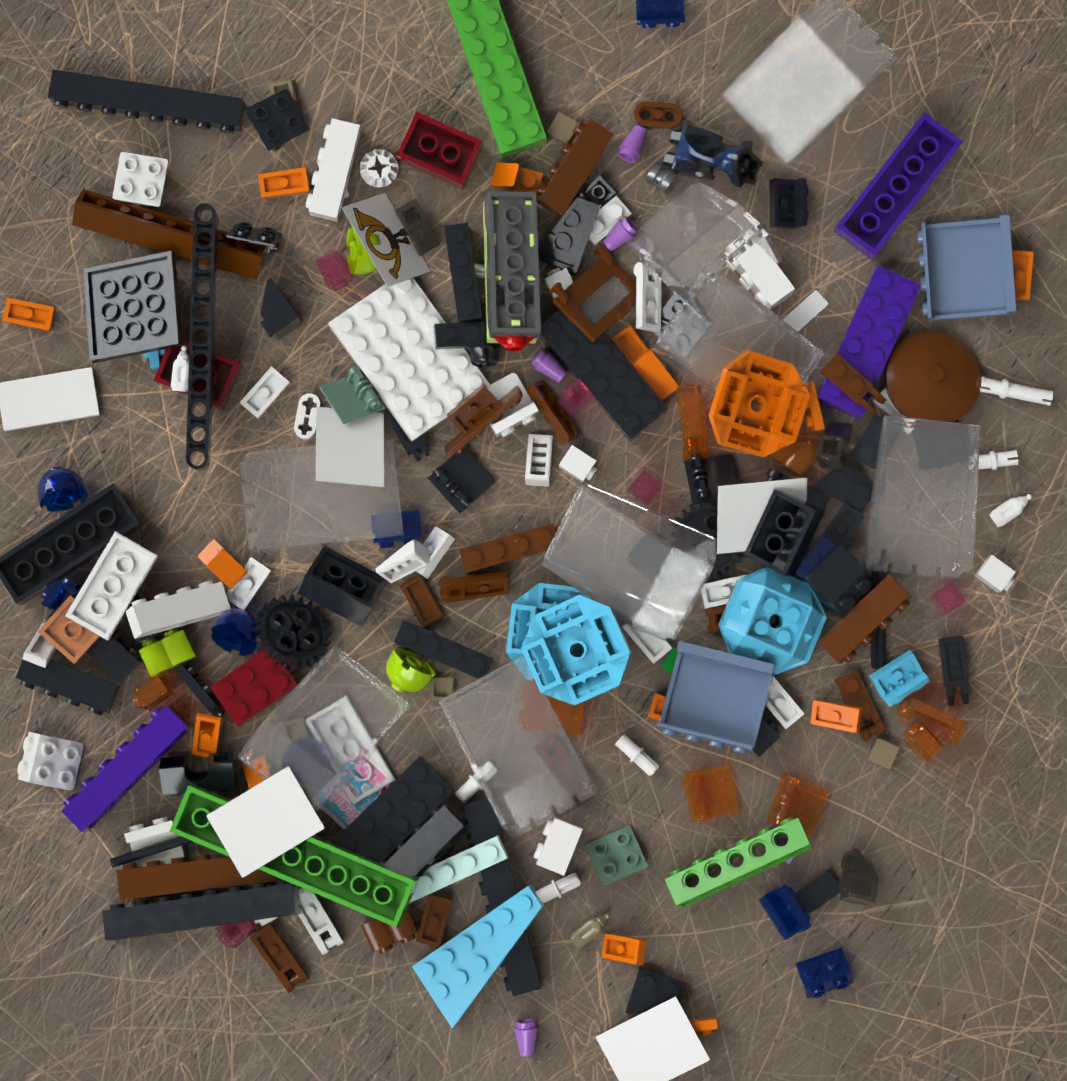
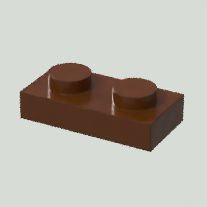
(434, 920)

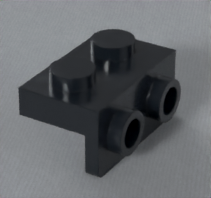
(788, 203)

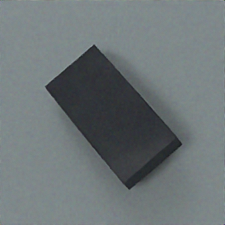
(598, 191)

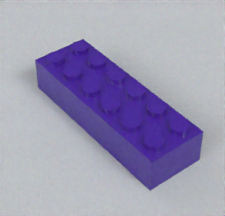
(898, 186)
(872, 334)
(126, 769)

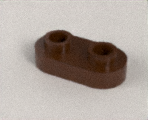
(657, 115)

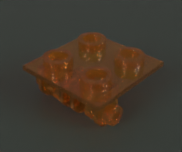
(710, 793)
(797, 800)

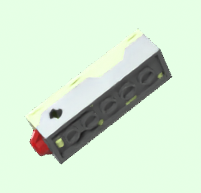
(511, 269)

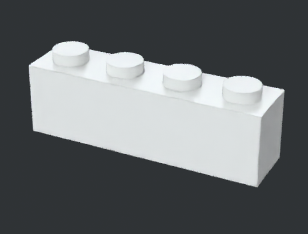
(334, 169)
(177, 609)

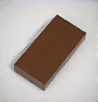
(422, 601)

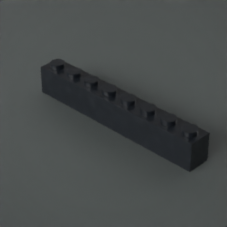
(146, 100)
(500, 887)
(202, 911)

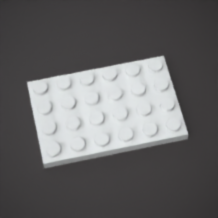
(395, 349)

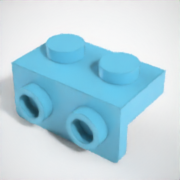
(899, 678)

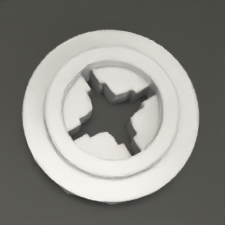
(388, 173)

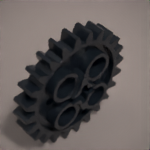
(697, 519)
(292, 632)

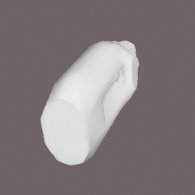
(180, 371)
(1009, 510)

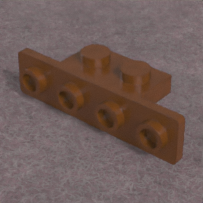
(477, 413)

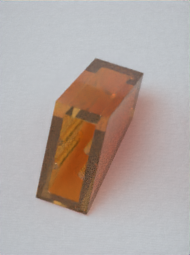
(691, 421)

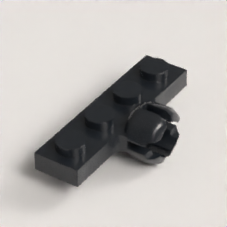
(468, 336)

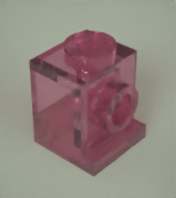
(575, 397)
(230, 939)

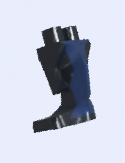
(692, 154)

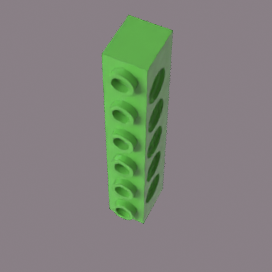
(797, 844)

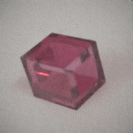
(333, 271)
(644, 488)
(946, 598)

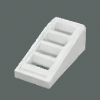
(538, 480)
(410, 557)

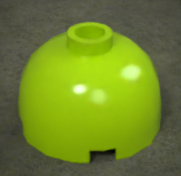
(360, 261)
(407, 671)

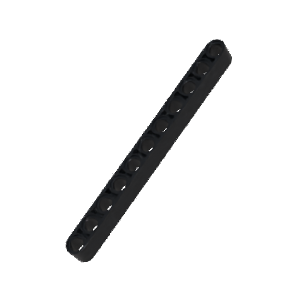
(197, 325)

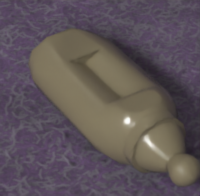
(588, 930)

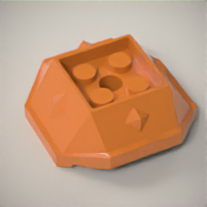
(777, 407)

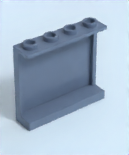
(967, 269)
(716, 698)

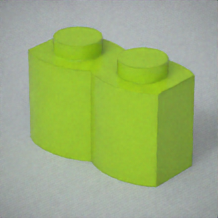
(167, 653)

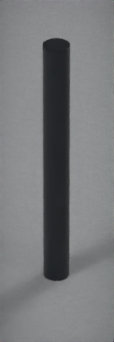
(149, 850)

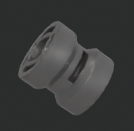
(660, 176)

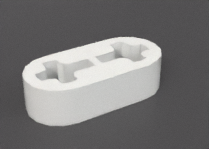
(301, 415)

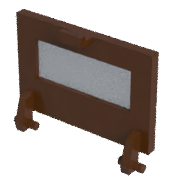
(597, 296)

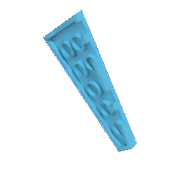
(469, 960)

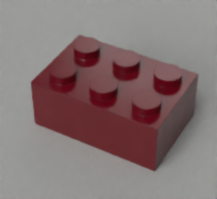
(439, 150)
(224, 374)
(253, 688)

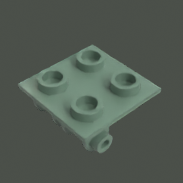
(352, 396)
(616, 855)

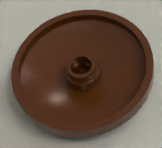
(932, 377)

